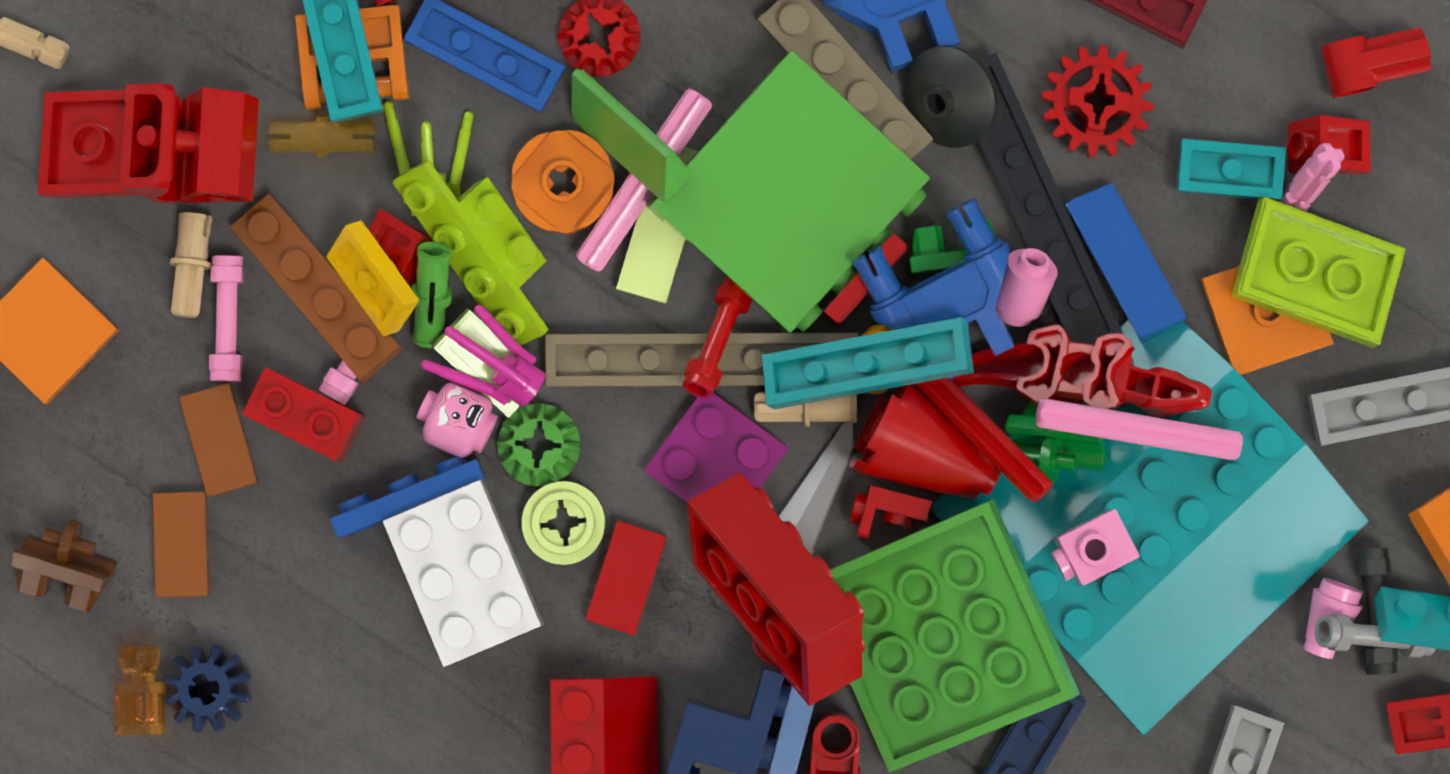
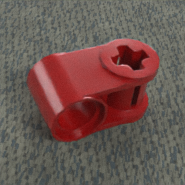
(834, 761)

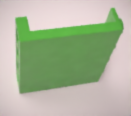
(793, 193)

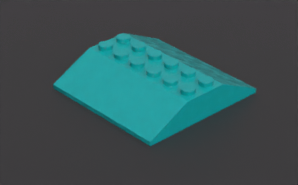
(1211, 534)

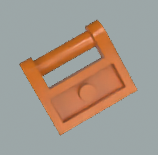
(385, 43)

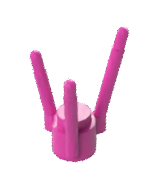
(514, 376)

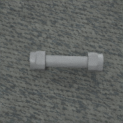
(1339, 632)

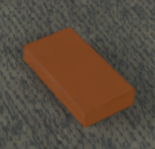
(219, 440)
(181, 544)

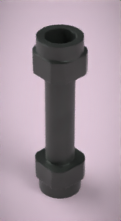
(1373, 565)

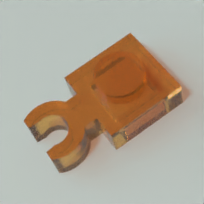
(139, 700)

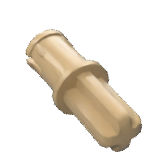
(190, 263)
(832, 410)

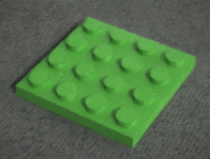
(951, 638)

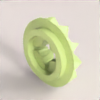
(543, 507)

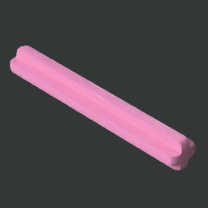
(632, 194)
(1139, 429)

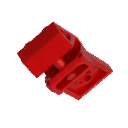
(149, 144)

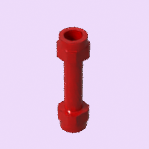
(703, 373)

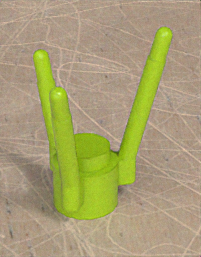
(427, 147)

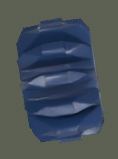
(201, 705)

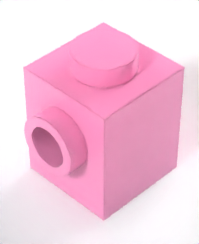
(1094, 548)

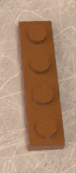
(315, 287)

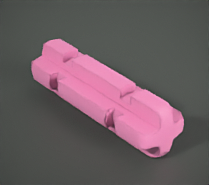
(1313, 177)

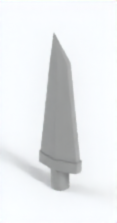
(816, 493)

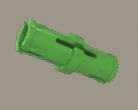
(432, 267)

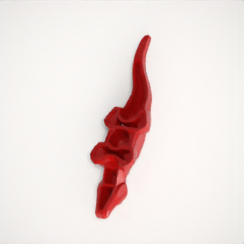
(1086, 374)

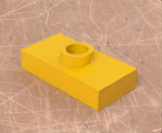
(372, 278)

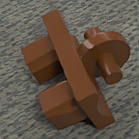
(65, 559)

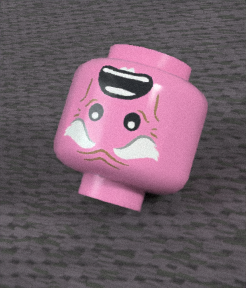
(457, 420)

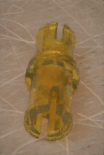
(322, 136)

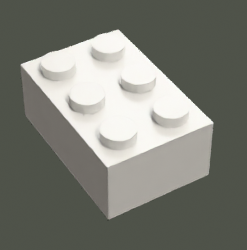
(463, 572)

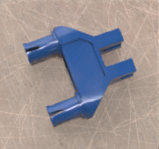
(885, 18)
(962, 290)

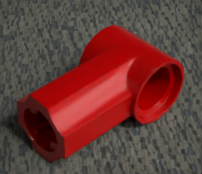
(1361, 64)

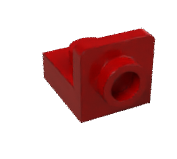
(1342, 133)
(399, 242)
(898, 509)
(1420, 723)

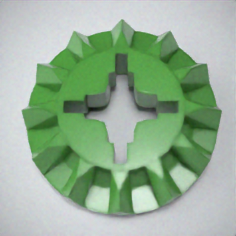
(555, 463)

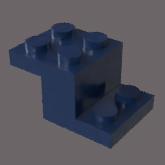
(728, 737)

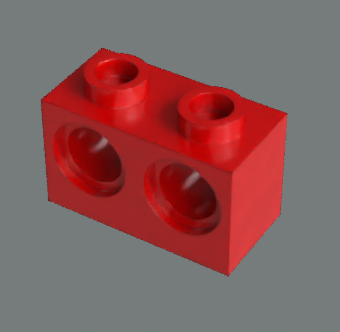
(303, 415)

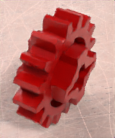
(1119, 105)

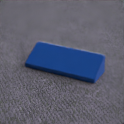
(1126, 262)

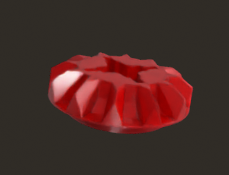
(591, 58)

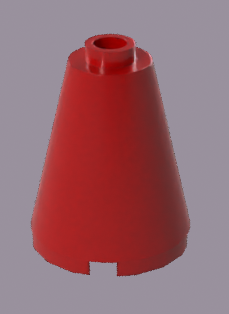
(921, 447)

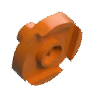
(560, 152)

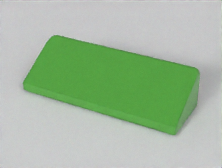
(626, 138)

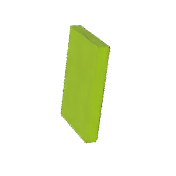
(1318, 272)

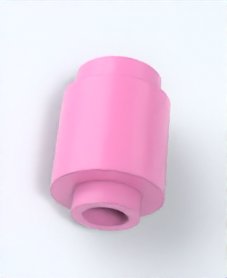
(1025, 286)

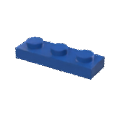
(485, 54)
(404, 495)

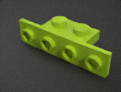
(486, 245)

